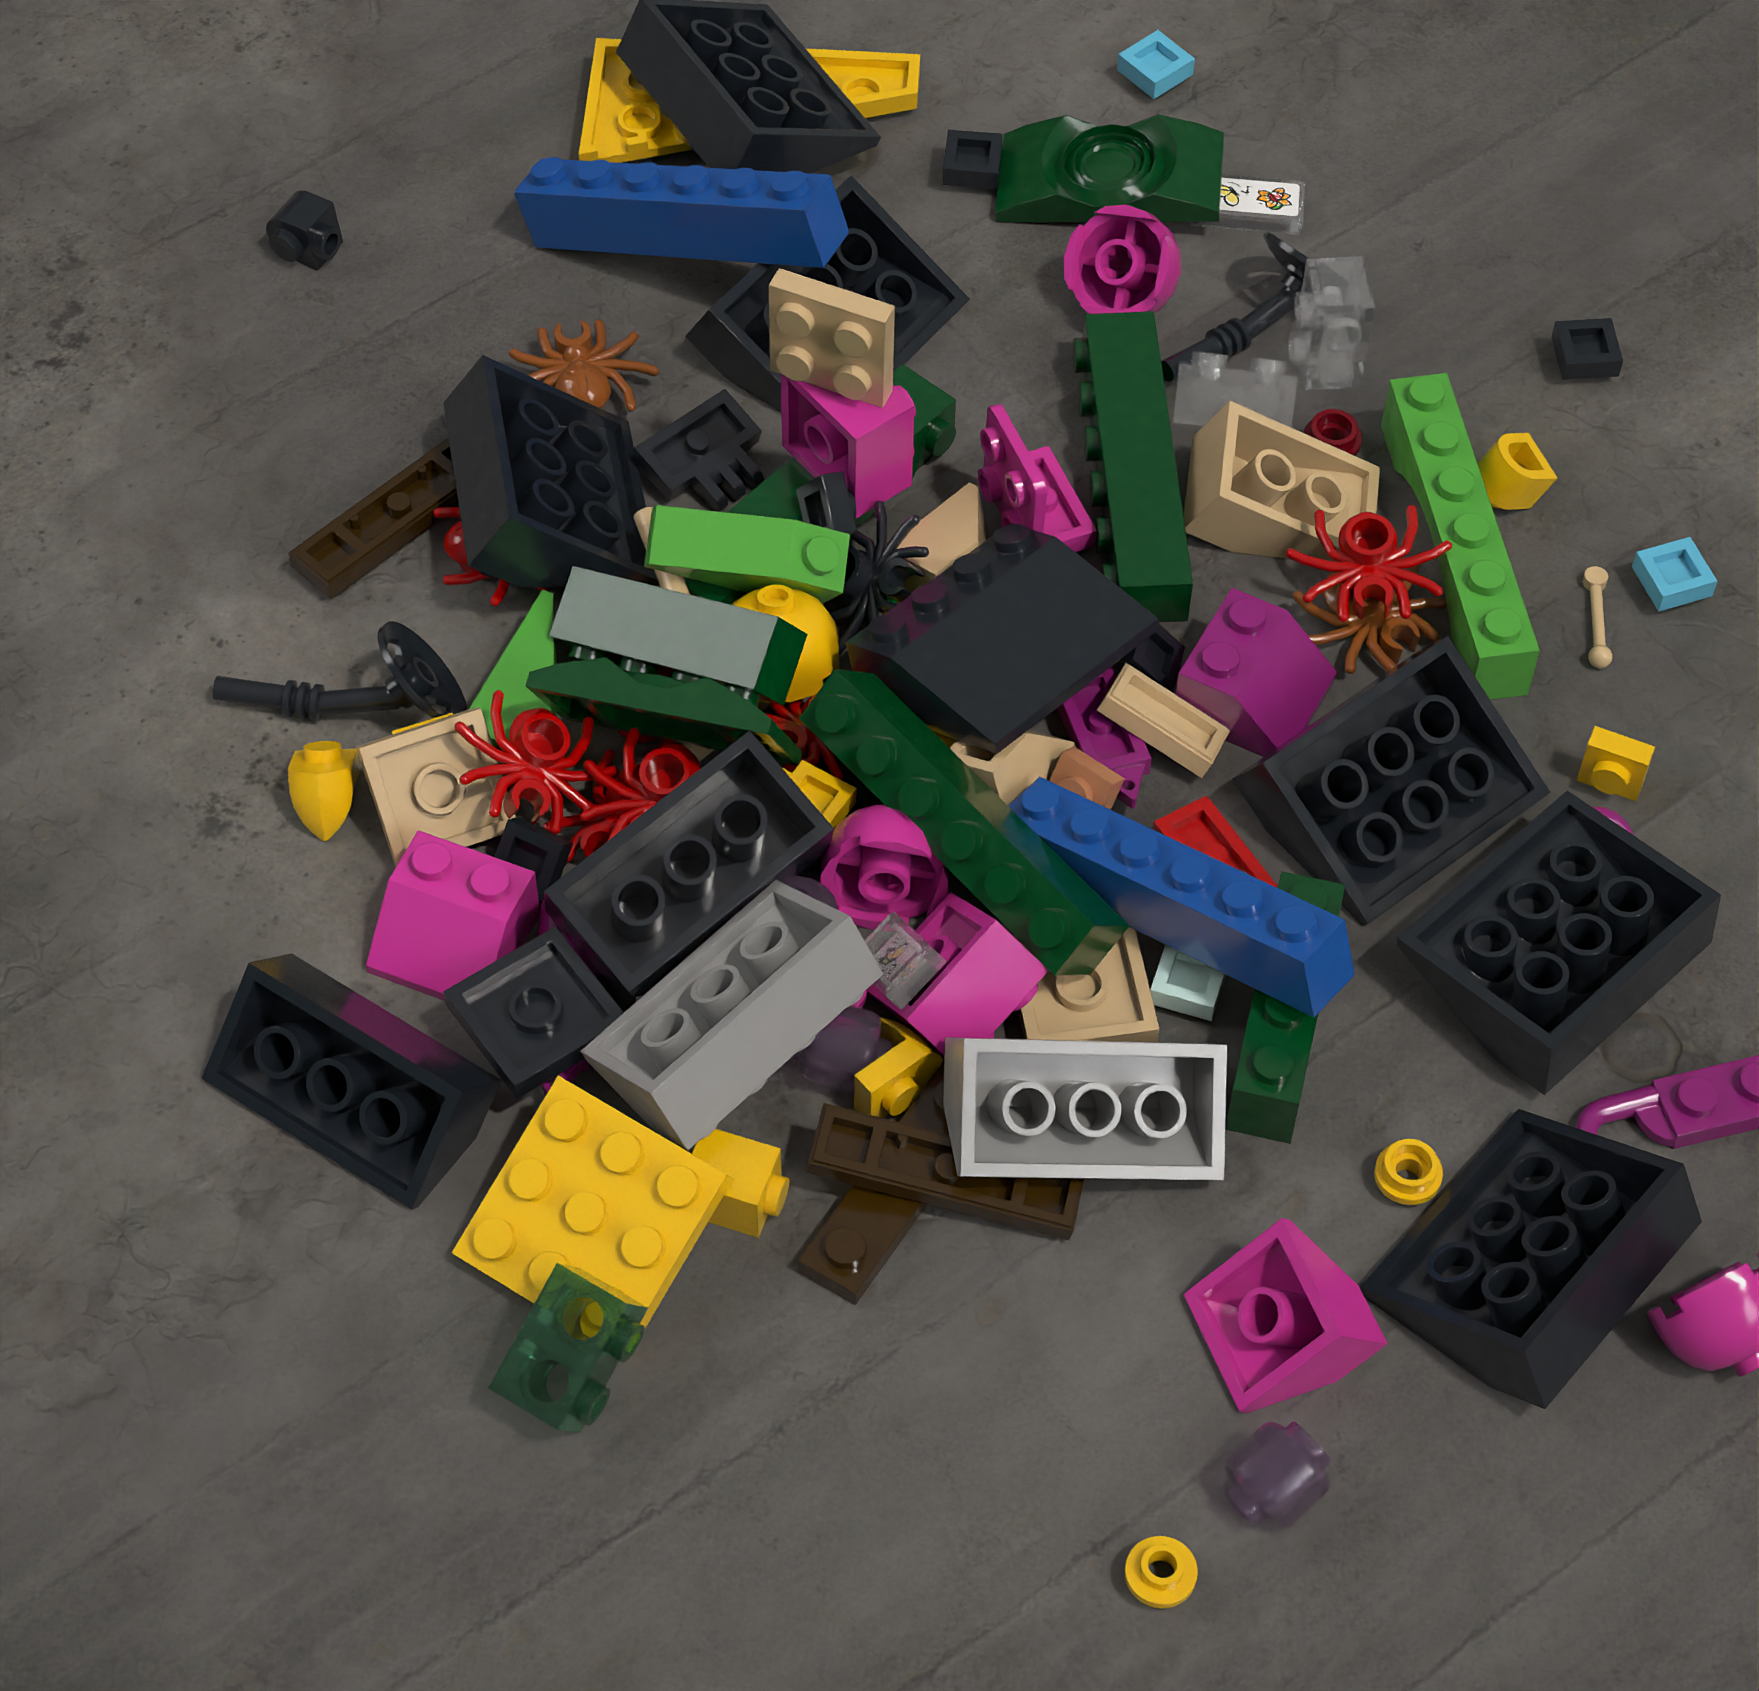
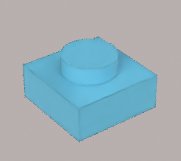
(1155, 64)
(1674, 574)

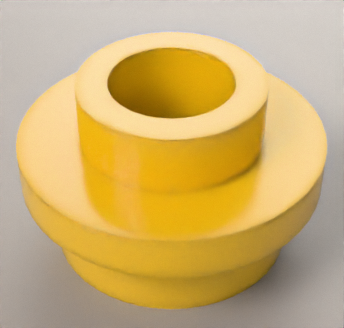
(1414, 1157)
(1159, 1591)

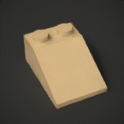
(1262, 481)

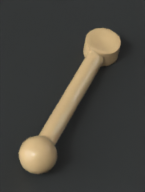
(1595, 581)

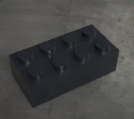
(687, 868)

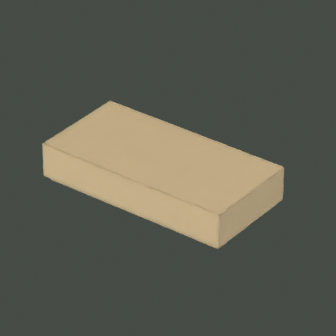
(1163, 720)

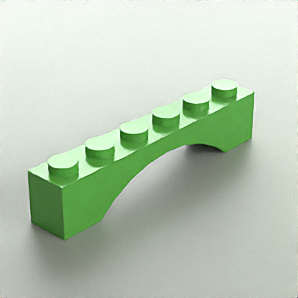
(1480, 587)

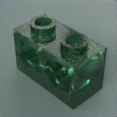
(555, 1337)

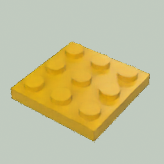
(595, 1197)

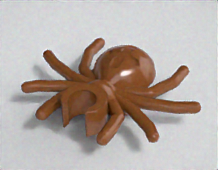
(585, 369)
(1379, 631)

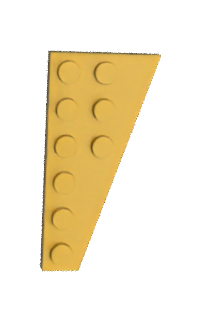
(627, 125)

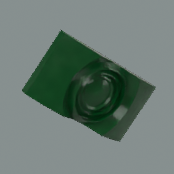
(1074, 168)
(658, 706)

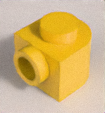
(1515, 472)

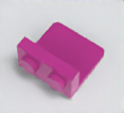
(1030, 485)

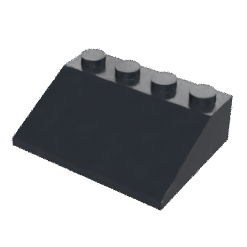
(741, 86)
(871, 261)
(542, 481)
(1001, 637)
(1394, 782)
(1560, 939)
(1536, 1253)

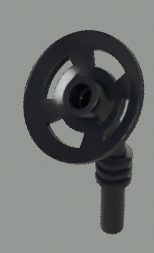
(1237, 334)
(416, 679)

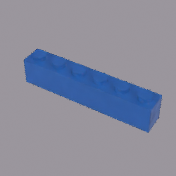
(683, 211)
(1195, 900)

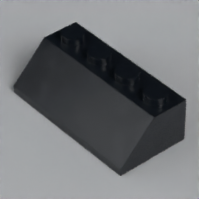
(349, 1078)

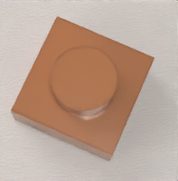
(1087, 777)

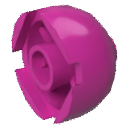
(1122, 262)
(881, 867)
(1715, 1321)

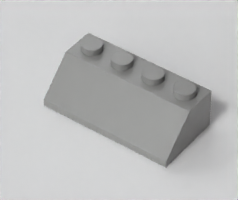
(734, 1012)
(1086, 1108)

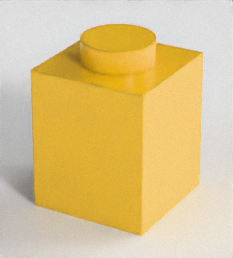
(756, 1185)

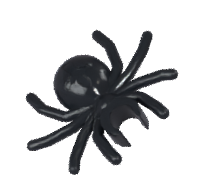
(876, 573)

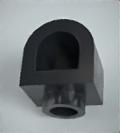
(305, 230)

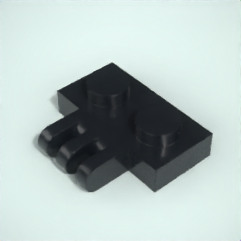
(704, 452)

